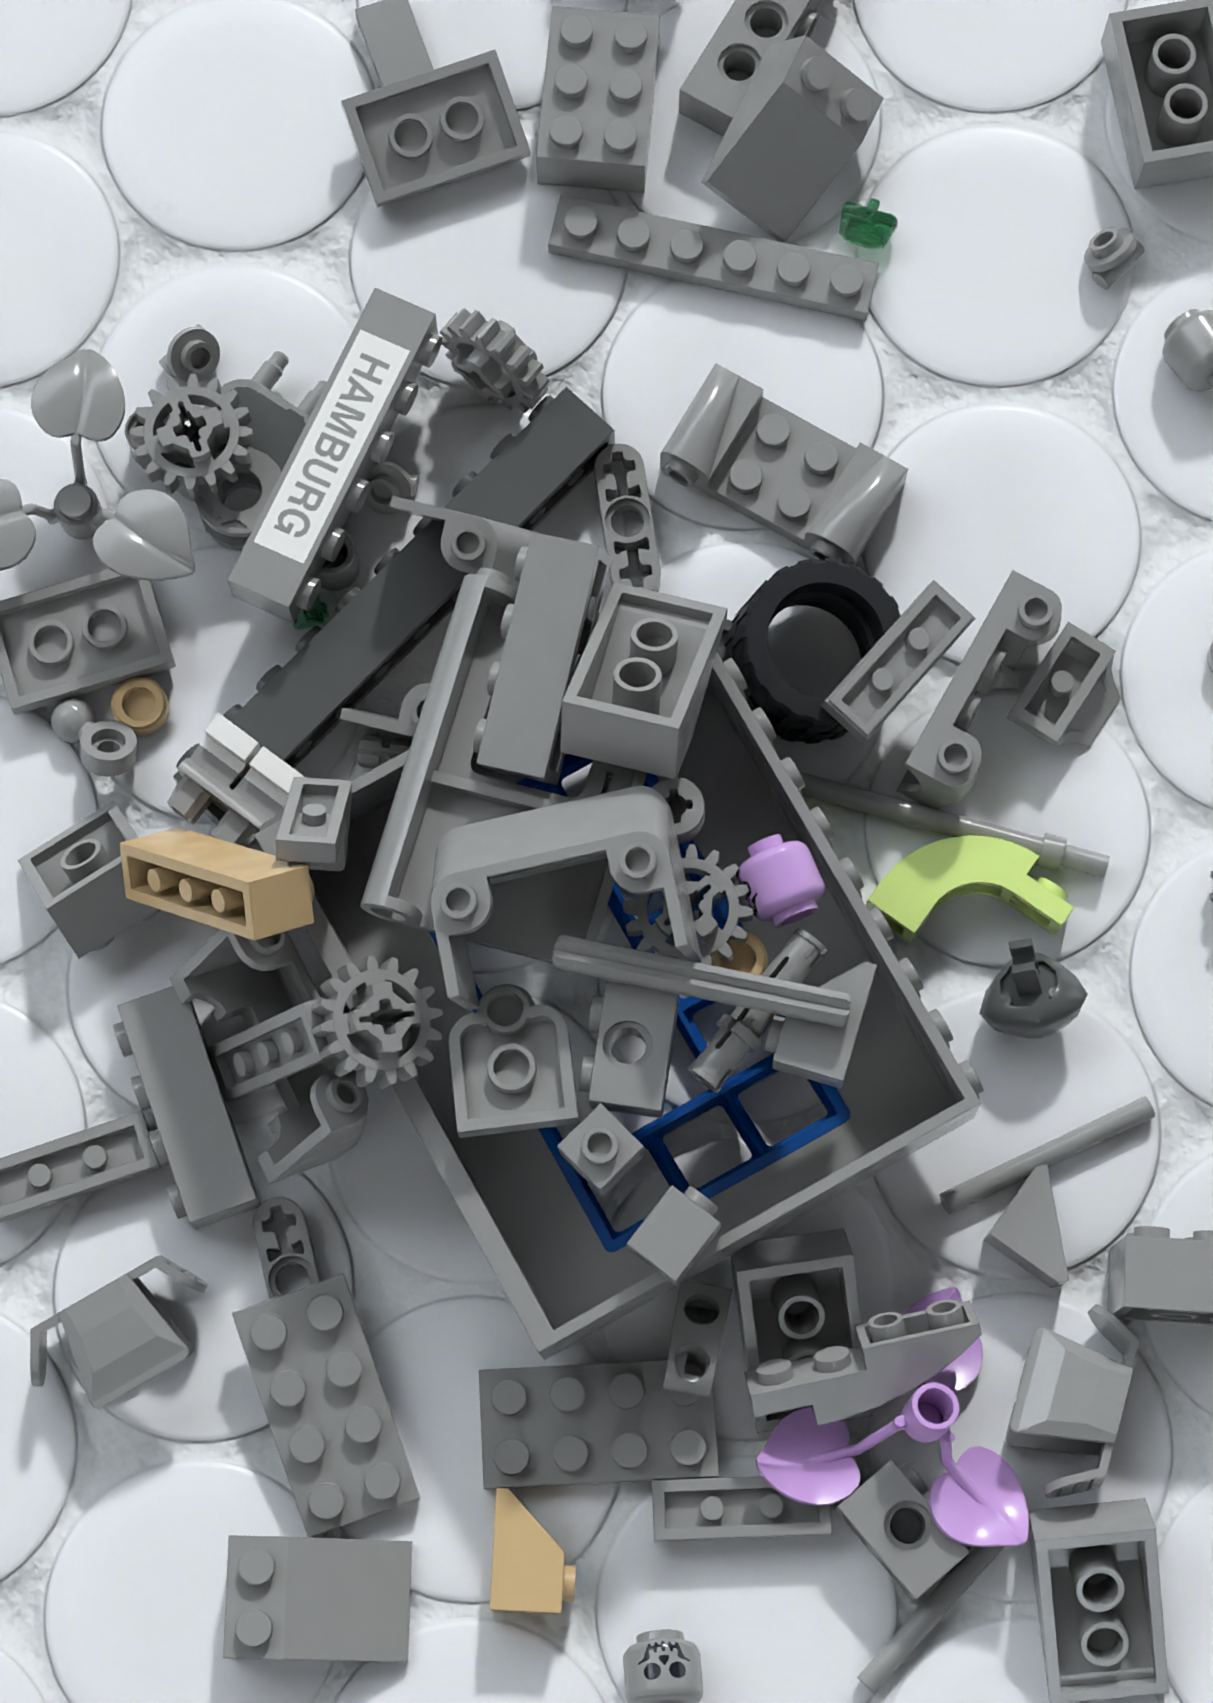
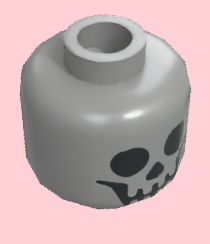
(662, 1669)

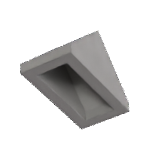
(1031, 1231)

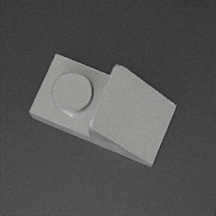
(316, 823)

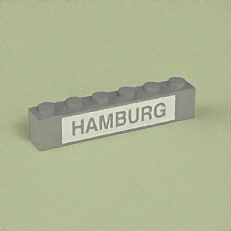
(335, 456)

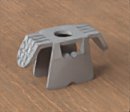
(118, 1334)
(1073, 1399)

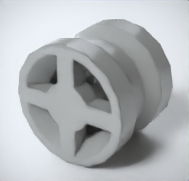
(687, 821)

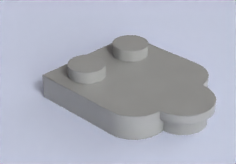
(511, 1066)

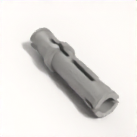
(742, 1029)

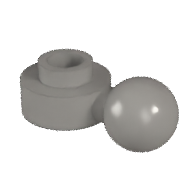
(105, 746)

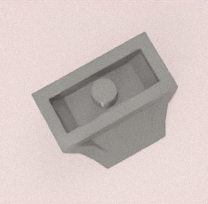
(1069, 690)

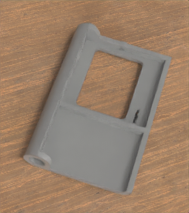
(444, 793)

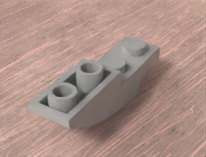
(891, 1360)

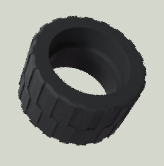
(823, 584)

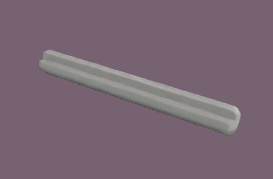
(702, 981)

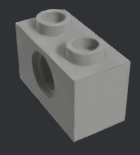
(640, 1085)
(869, 1515)

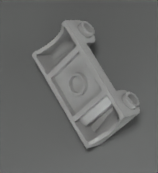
(781, 468)
(946, 756)

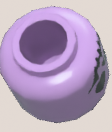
(781, 881)

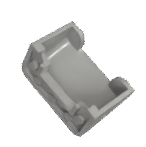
(259, 983)

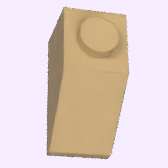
(526, 1562)

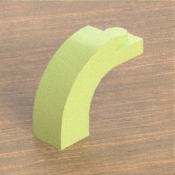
(962, 868)

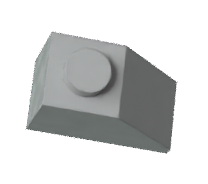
(819, 1049)

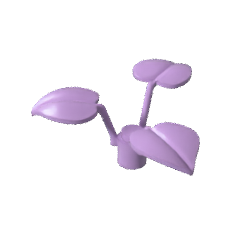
(971, 1504)

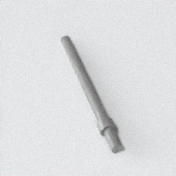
(1051, 849)

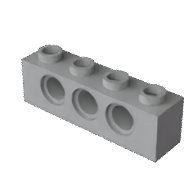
(708, 92)

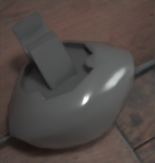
(1032, 994)

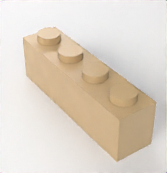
(217, 883)

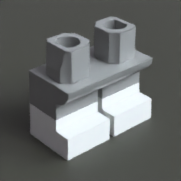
(237, 778)

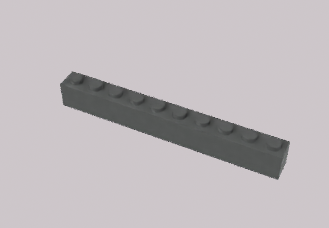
(415, 585)

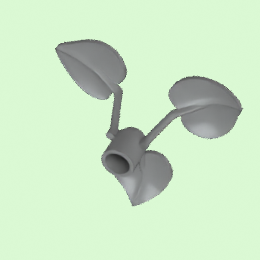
(148, 530)

